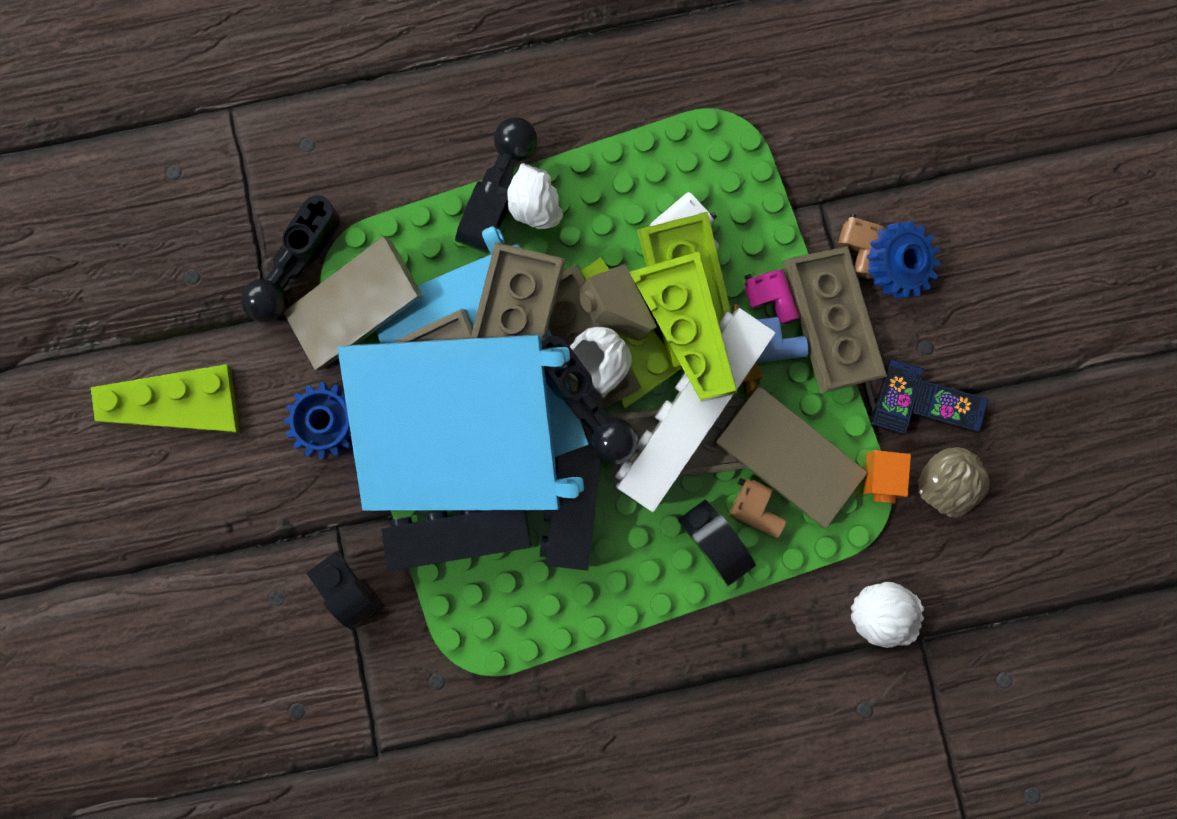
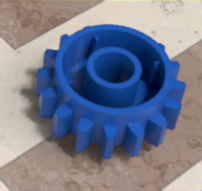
(903, 260)
(304, 421)

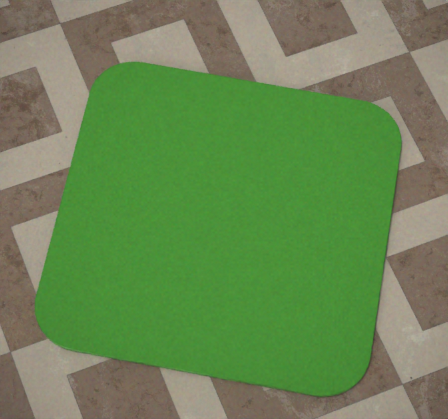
(643, 569)

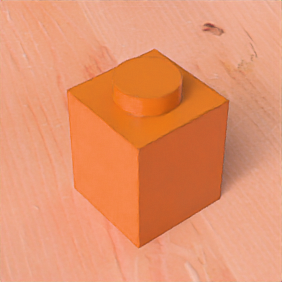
(886, 475)

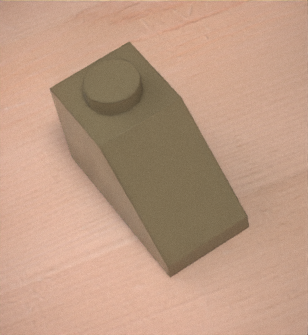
(617, 303)

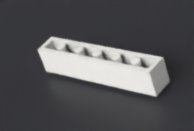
(688, 419)

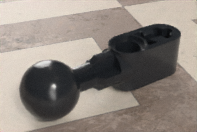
(488, 205)
(265, 297)
(612, 438)

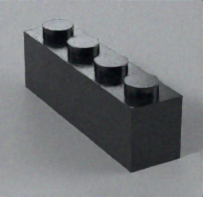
(573, 522)
(454, 538)

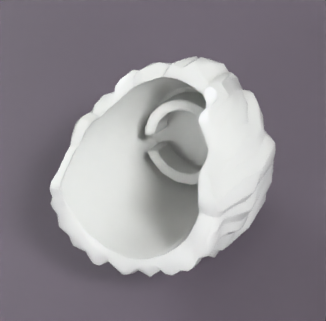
(533, 198)
(603, 356)
(887, 614)

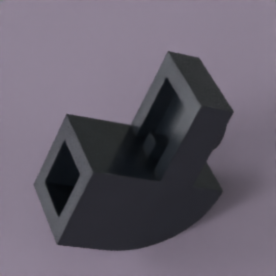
(717, 542)
(345, 595)

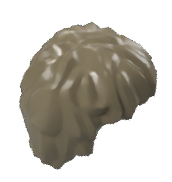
(953, 481)

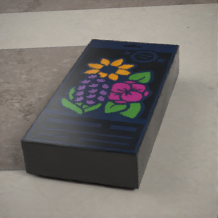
(896, 397)
(950, 406)

